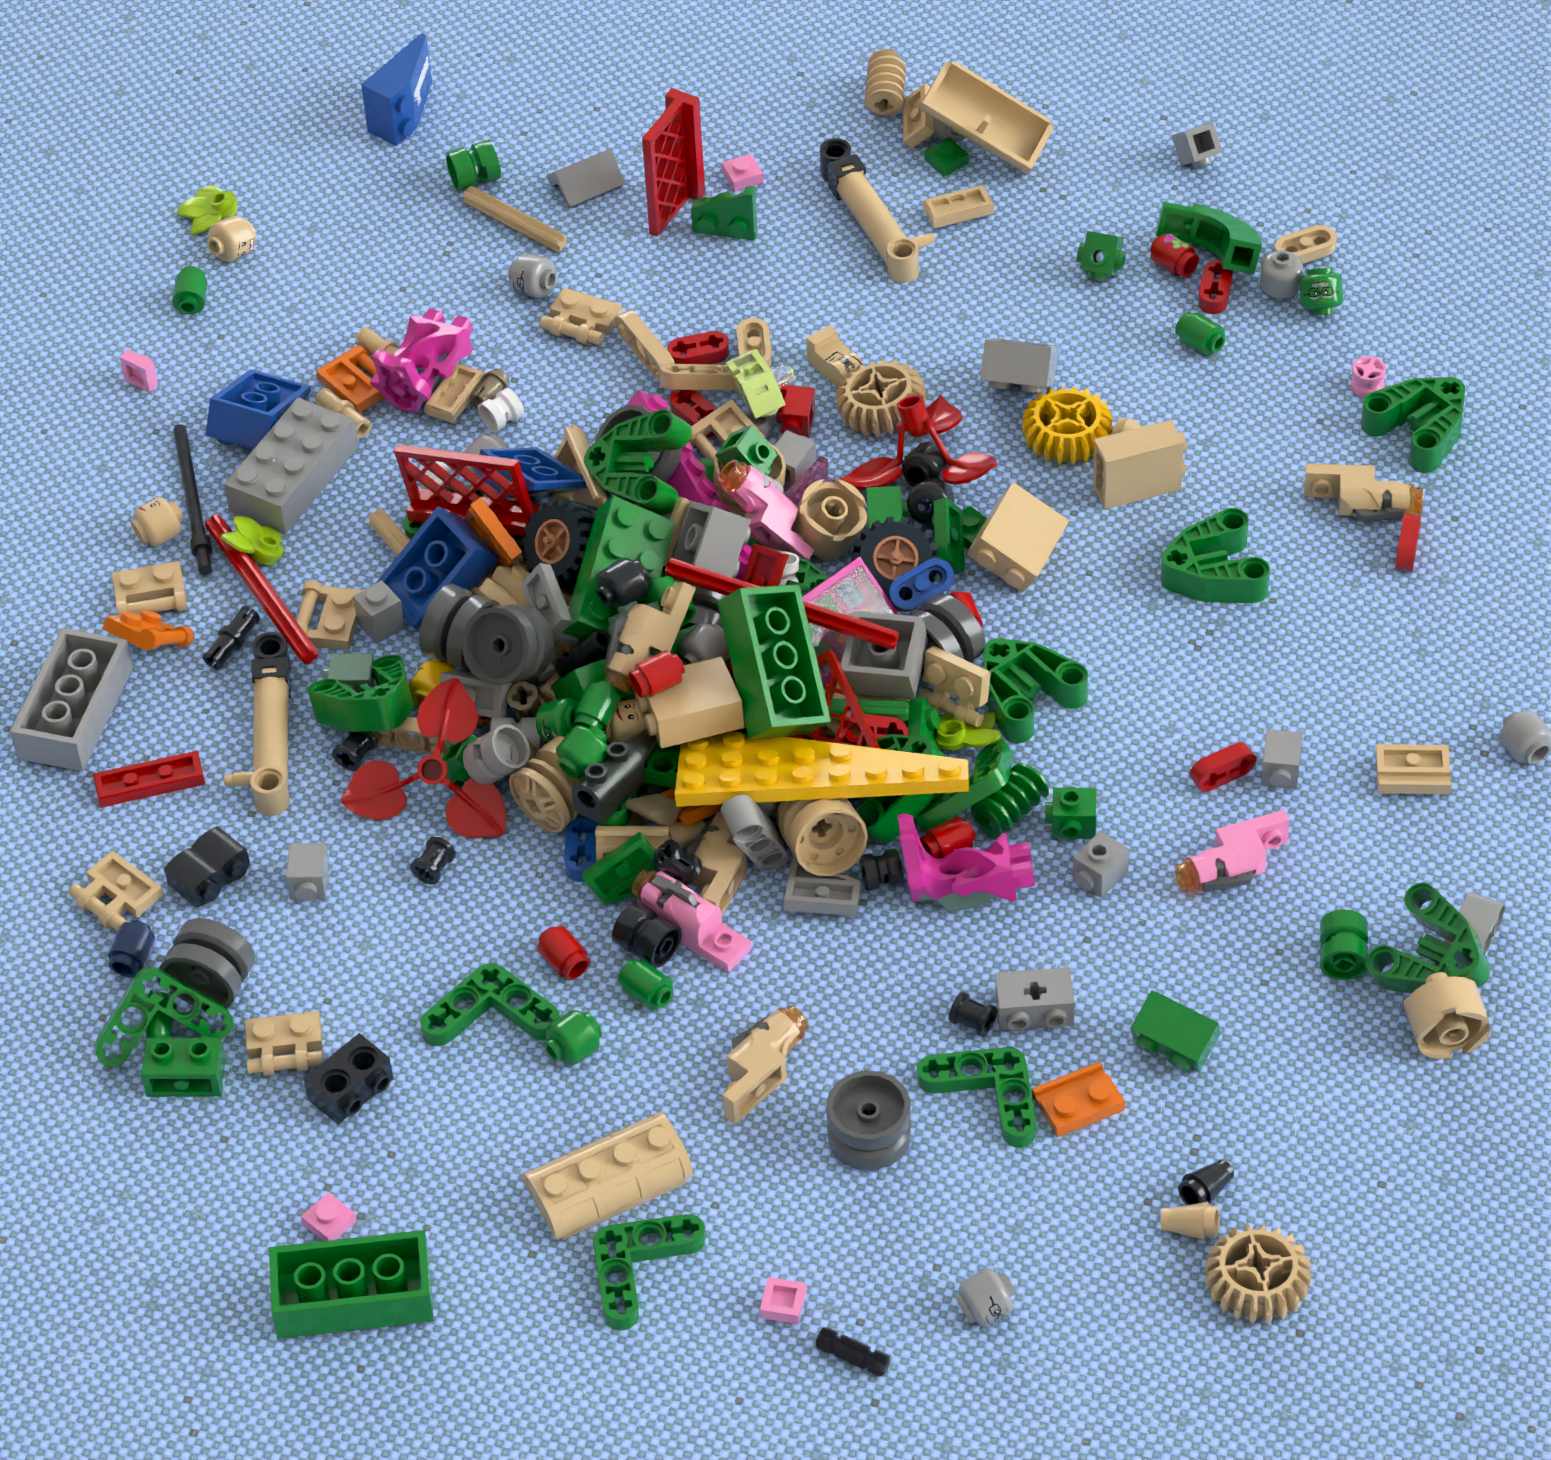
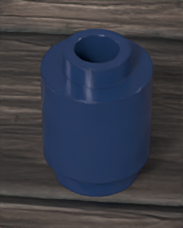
(131, 948)

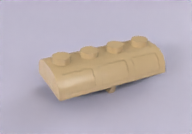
(987, 116)
(572, 454)
(609, 1176)

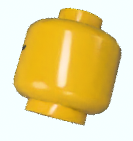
(427, 679)

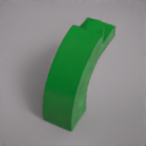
(1213, 229)

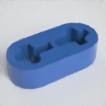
(574, 848)

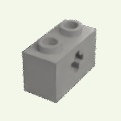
(1034, 999)

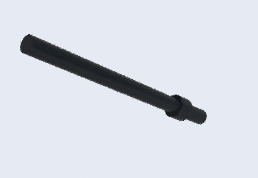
(200, 542)

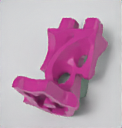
(426, 345)
(977, 872)

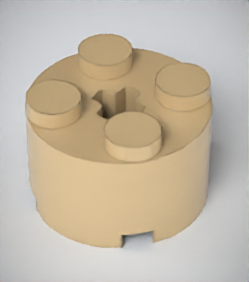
(830, 518)
(1447, 1016)

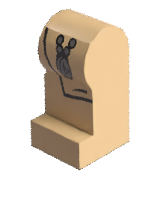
(831, 355)

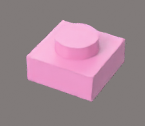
(742, 172)
(138, 370)
(328, 1218)
(783, 1300)

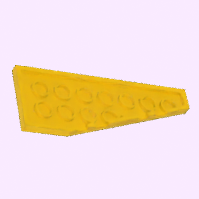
(805, 769)

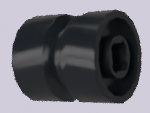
(646, 934)

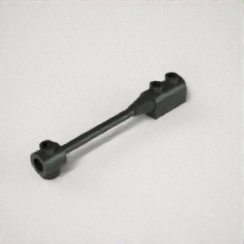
(614, 778)

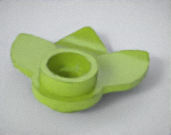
(208, 208)
(260, 541)
(955, 734)

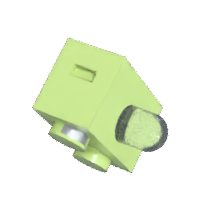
(758, 383)

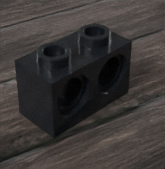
(346, 1075)

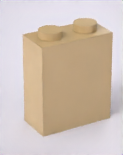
(1138, 464)
(1017, 537)
(695, 708)

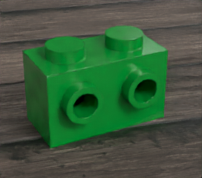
(1175, 1032)
(183, 1067)

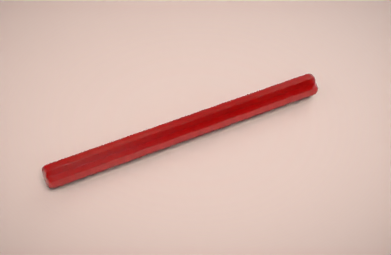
(263, 593)
(815, 614)

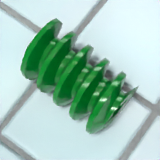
(1011, 801)

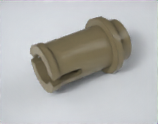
(494, 383)

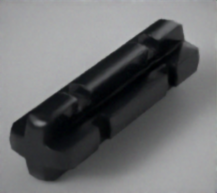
(853, 1351)

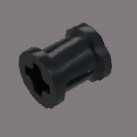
(353, 749)
(425, 861)
(677, 862)
(972, 1014)

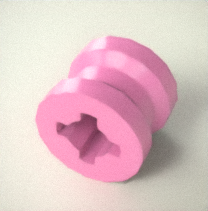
(1367, 375)

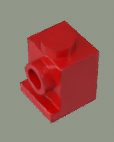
(799, 410)

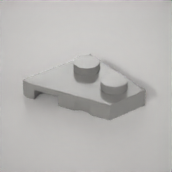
(821, 894)

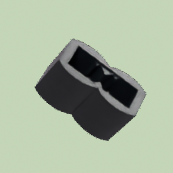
(207, 867)

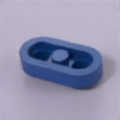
(919, 585)

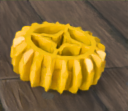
(1067, 416)

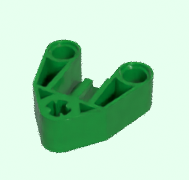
(1431, 409)
(628, 450)
(1199, 563)
(1021, 671)
(371, 709)
(882, 812)
(1441, 917)

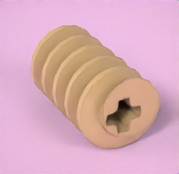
(885, 83)

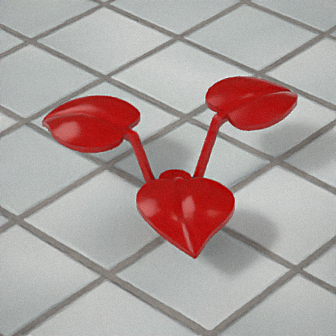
(922, 421)
(473, 811)

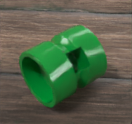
(473, 165)
(1343, 944)

